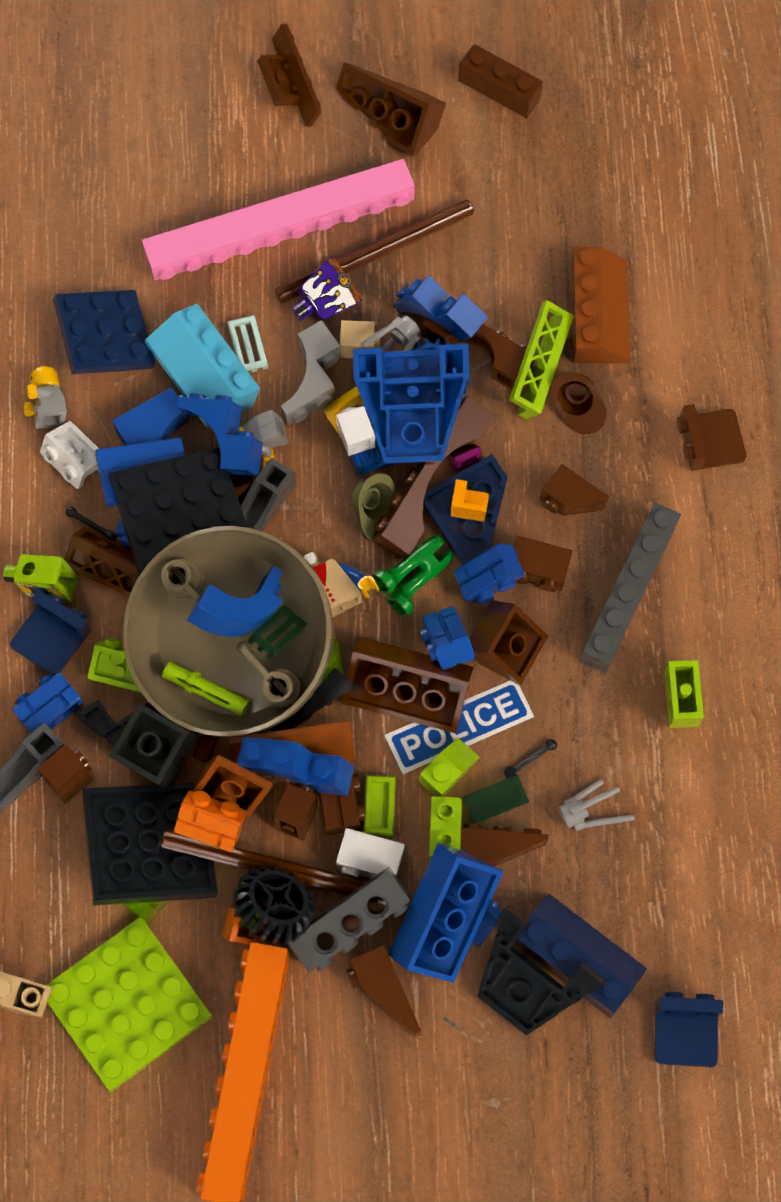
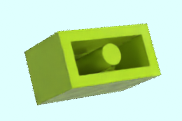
(683, 694)

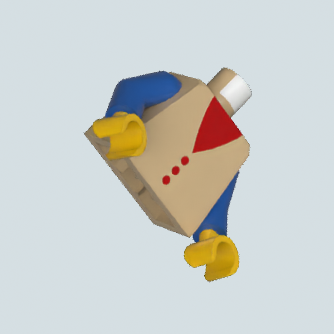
(341, 583)

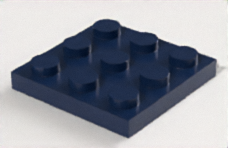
(103, 331)

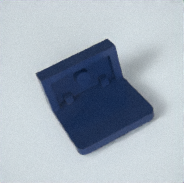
(50, 633)
(687, 1030)

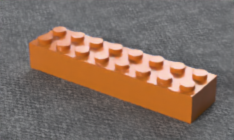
(245, 1074)

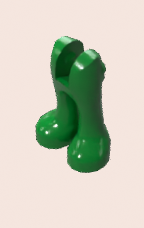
(430, 566)

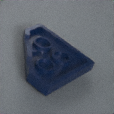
(467, 536)

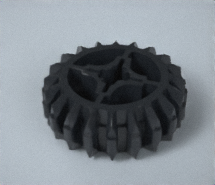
(263, 888)

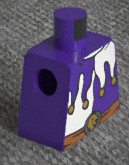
(326, 293)

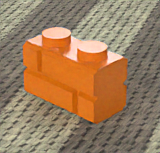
(210, 820)

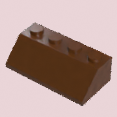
(407, 685)

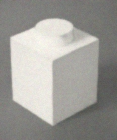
(355, 430)

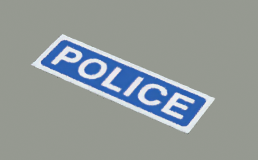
(480, 718)

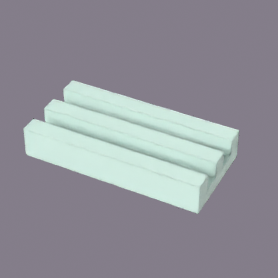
(252, 365)

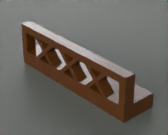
(105, 551)

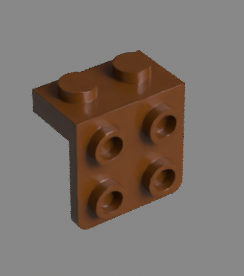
(710, 438)

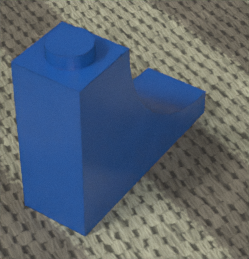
(151, 420)

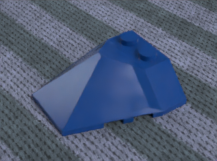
(412, 398)

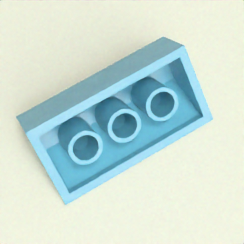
(201, 359)

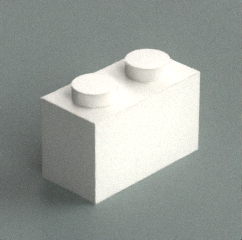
(368, 855)

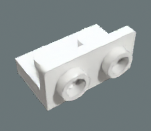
(70, 453)

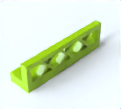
(546, 360)

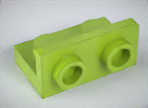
(110, 665)
(445, 822)

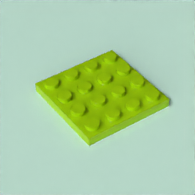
(126, 1004)

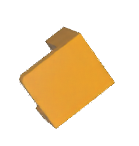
(468, 503)

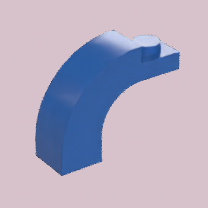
(235, 616)

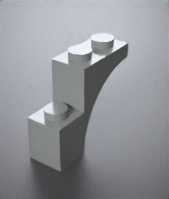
(316, 389)

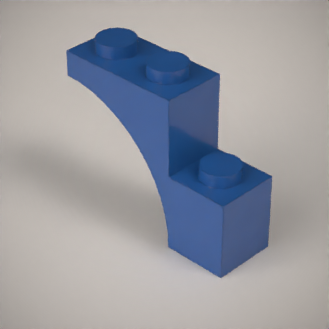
(431, 301)
(238, 449)
(294, 762)

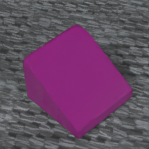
(465, 456)

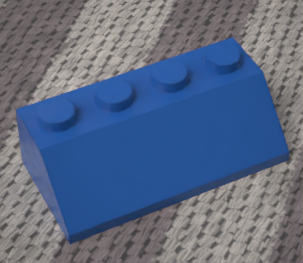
(445, 913)

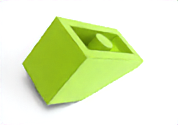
(448, 768)

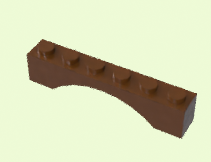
(404, 523)

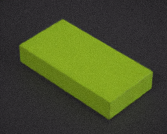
(379, 806)

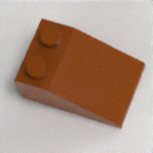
(232, 783)

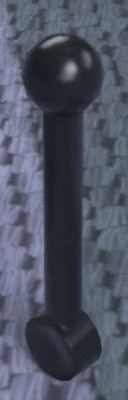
(72, 512)
(511, 771)

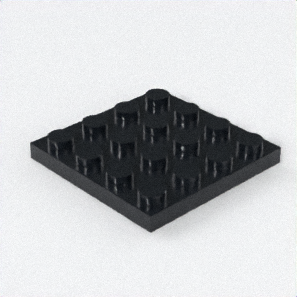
(172, 500)
(126, 851)

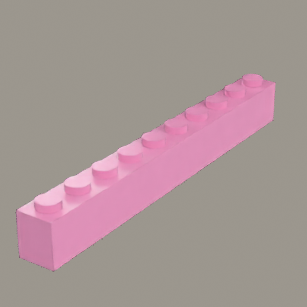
(278, 220)

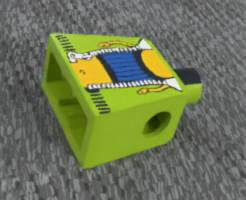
(43, 574)

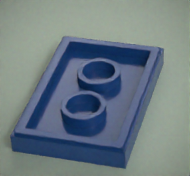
(130, 456)

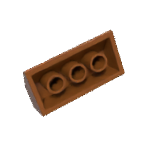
(599, 306)
(319, 739)

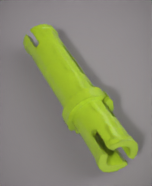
(196, 684)

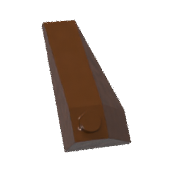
(397, 110)

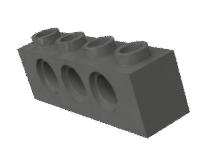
(383, 885)

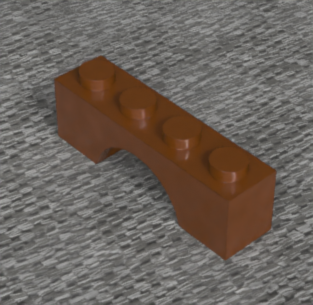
(504, 353)

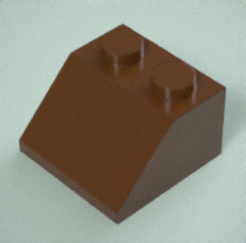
(507, 641)

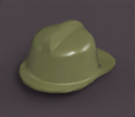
(372, 500)

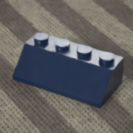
(565, 941)

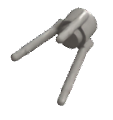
(404, 331)
(574, 809)

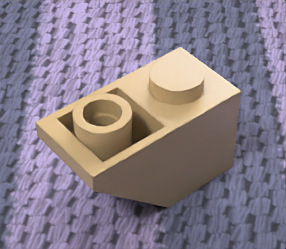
(23, 995)

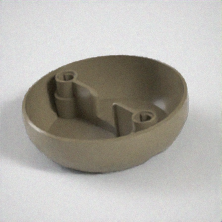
(159, 632)

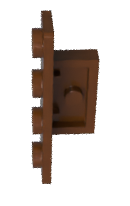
(288, 78)

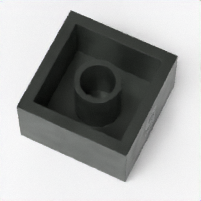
(154, 746)

